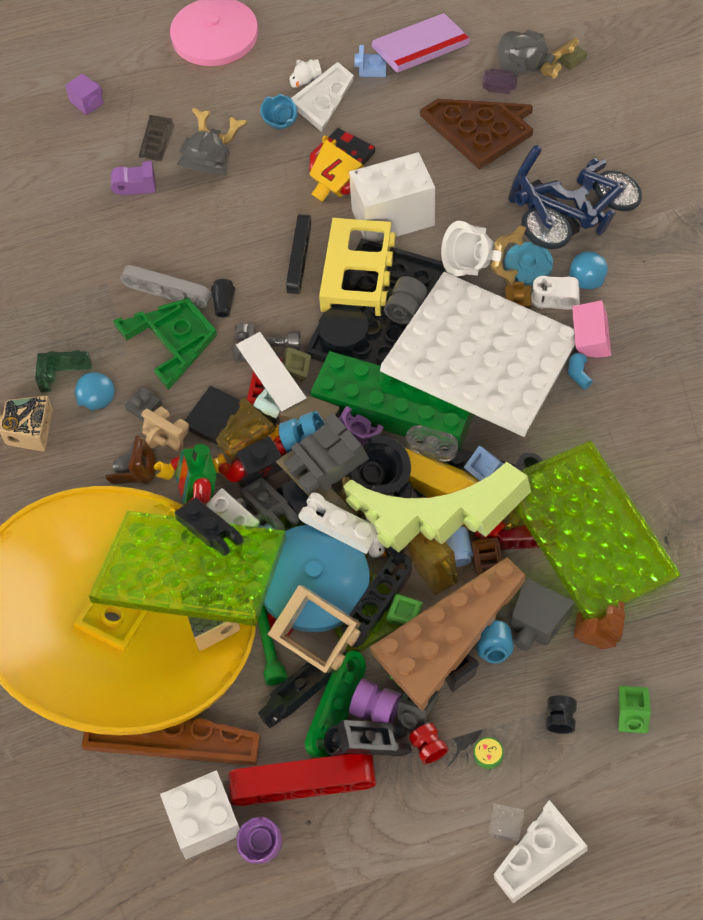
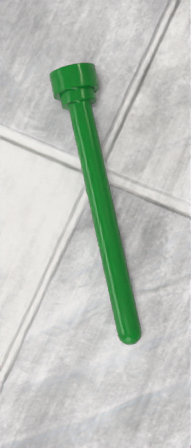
(274, 671)

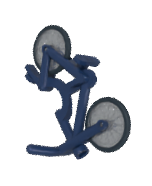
(549, 227)

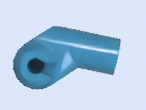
(576, 368)

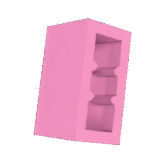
(591, 329)

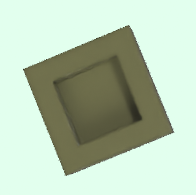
(572, 59)
(296, 363)

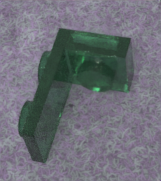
(53, 361)

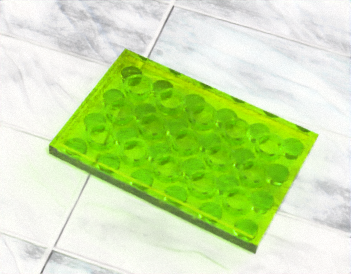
(592, 531)
(171, 571)

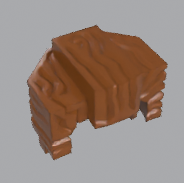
(601, 631)

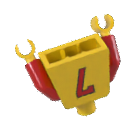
(331, 169)

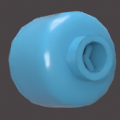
(495, 642)

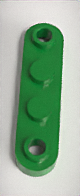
(335, 702)

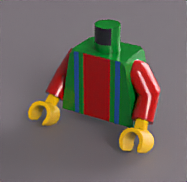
(193, 474)

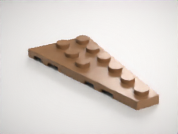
(441, 637)

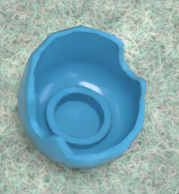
(279, 111)
(589, 270)
(94, 391)

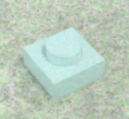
(267, 404)

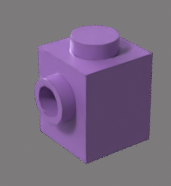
(84, 94)

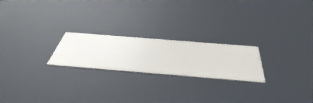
(271, 371)

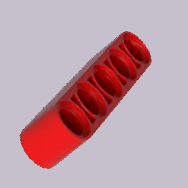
(301, 779)

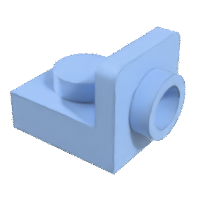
(370, 64)
(482, 463)

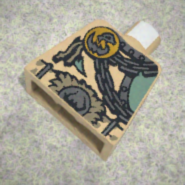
(26, 422)

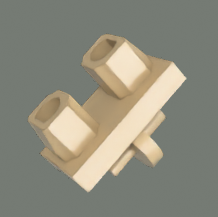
(161, 431)

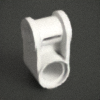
(558, 292)

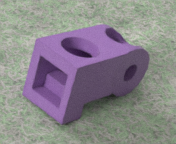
(133, 180)

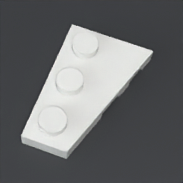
(323, 95)
(540, 854)

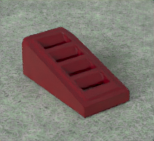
(517, 538)

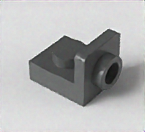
(410, 715)

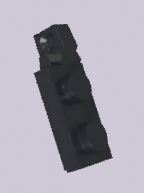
(293, 694)

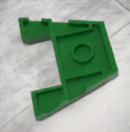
(179, 329)

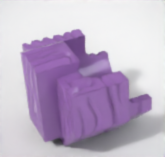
(359, 426)

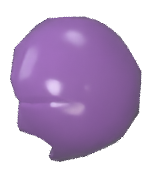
(259, 840)

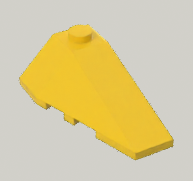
(435, 477)

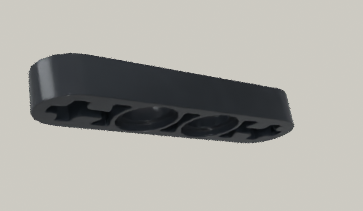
(298, 254)
(379, 600)

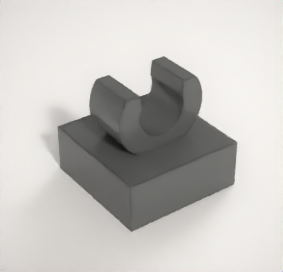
(140, 401)

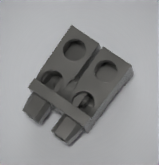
(326, 455)

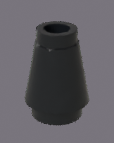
(223, 296)

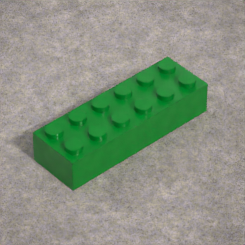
(386, 399)

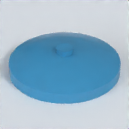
(324, 567)

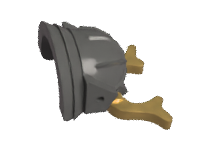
(529, 52)
(206, 148)

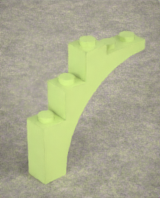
(439, 517)

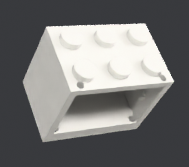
(394, 193)

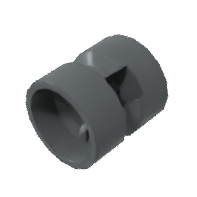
(405, 300)

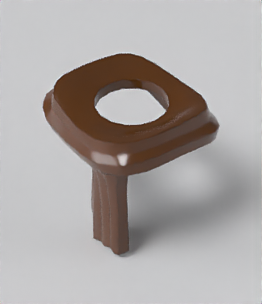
(135, 465)

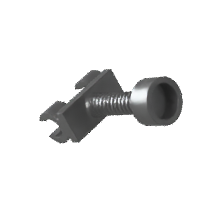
(245, 331)

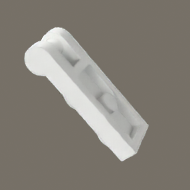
(338, 523)

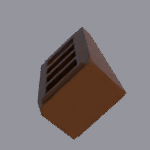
(485, 551)

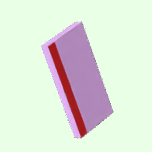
(420, 42)

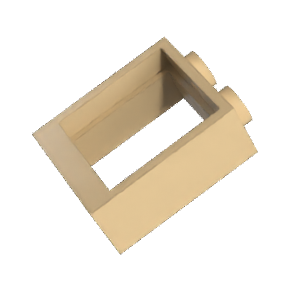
(290, 614)

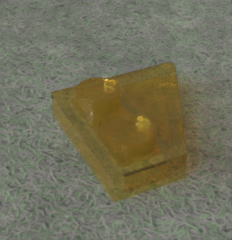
(244, 429)

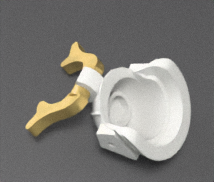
(470, 249)

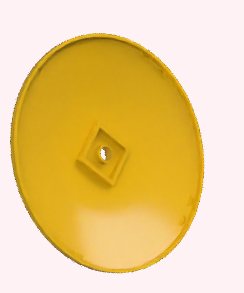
(62, 649)

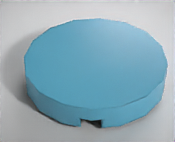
(529, 261)

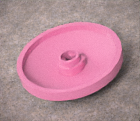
(214, 32)

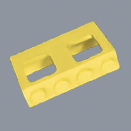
(340, 259)

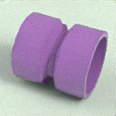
(372, 702)

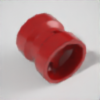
(428, 743)

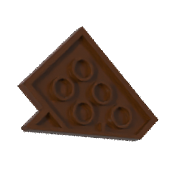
(479, 128)

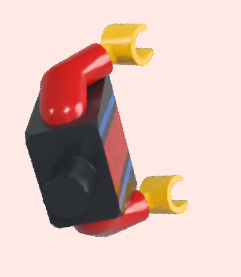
(253, 461)

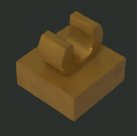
(519, 294)

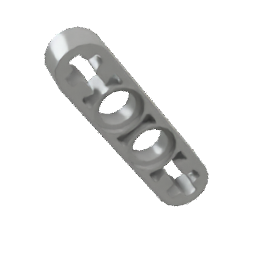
(165, 286)

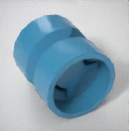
(296, 430)

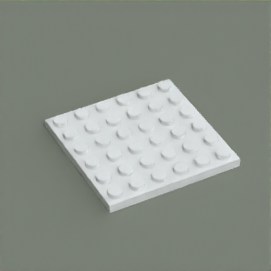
(481, 353)

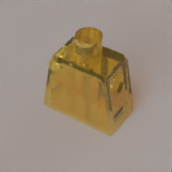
(426, 555)

